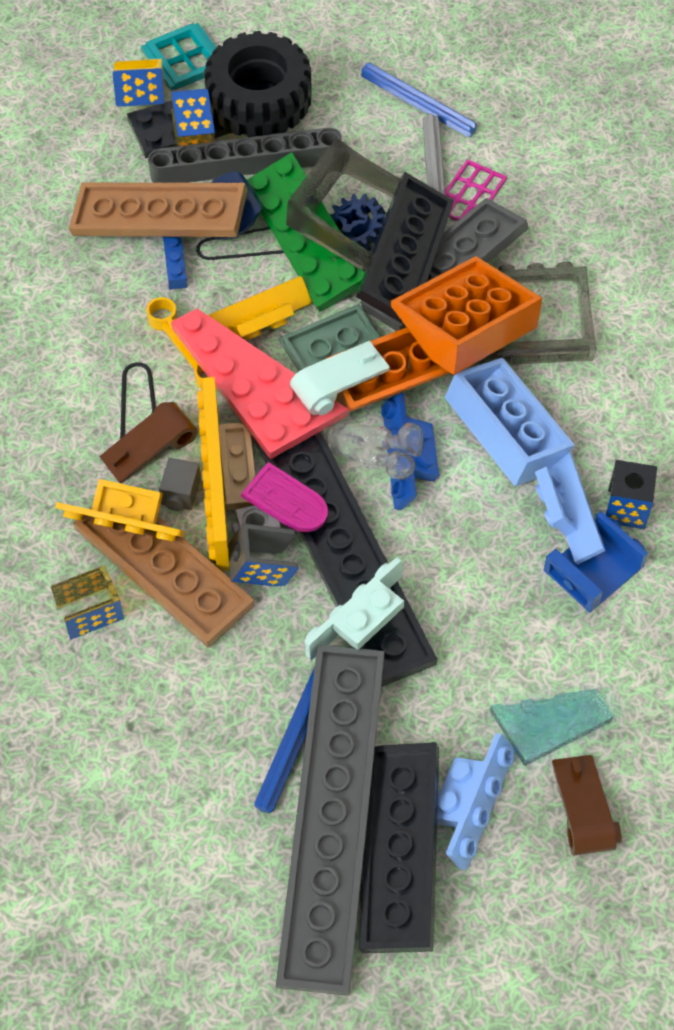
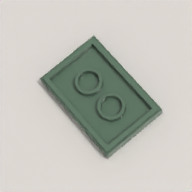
(328, 337)

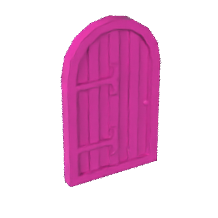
(286, 499)

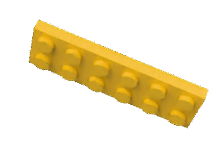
(213, 475)

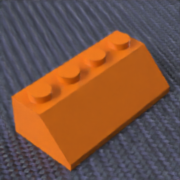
(408, 368)

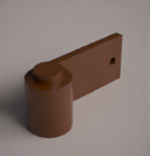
(162, 428)
(585, 805)

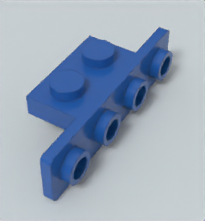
(426, 464)

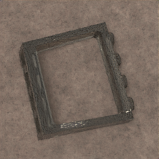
(336, 161)
(552, 350)

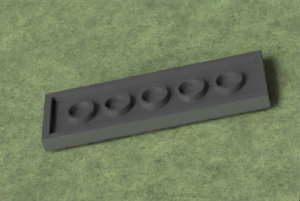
(479, 233)

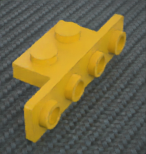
(264, 309)
(125, 505)

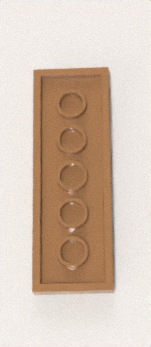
(158, 209)
(173, 576)

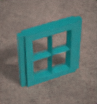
(201, 39)

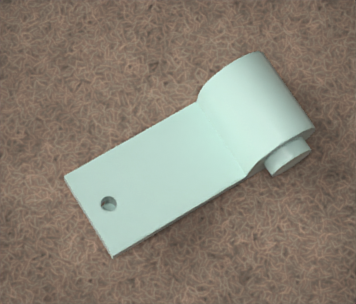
(321, 382)

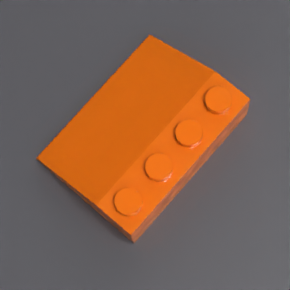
(467, 313)

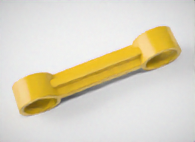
(165, 325)

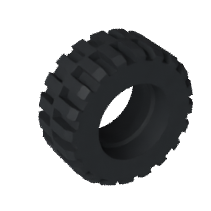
(257, 58)

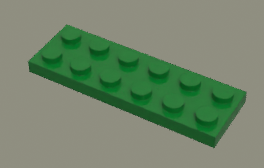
(323, 272)

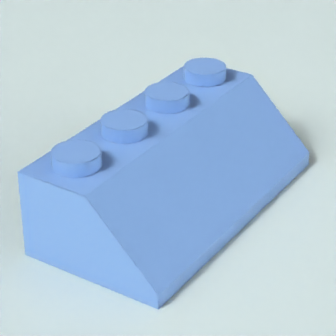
(507, 420)

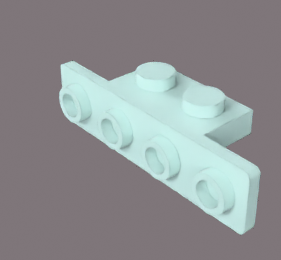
(363, 614)

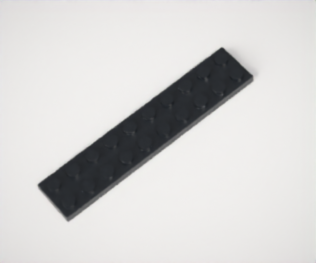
(350, 555)

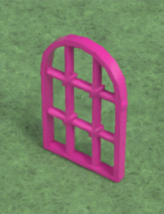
(468, 183)

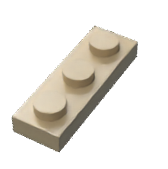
(236, 463)

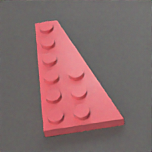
(252, 384)

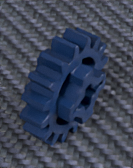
(356, 223)

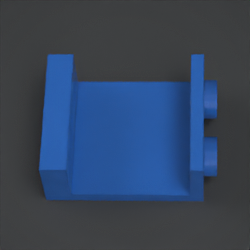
(603, 574)

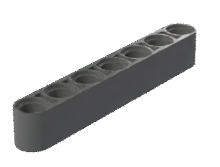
(241, 155)

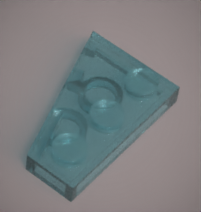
(550, 724)

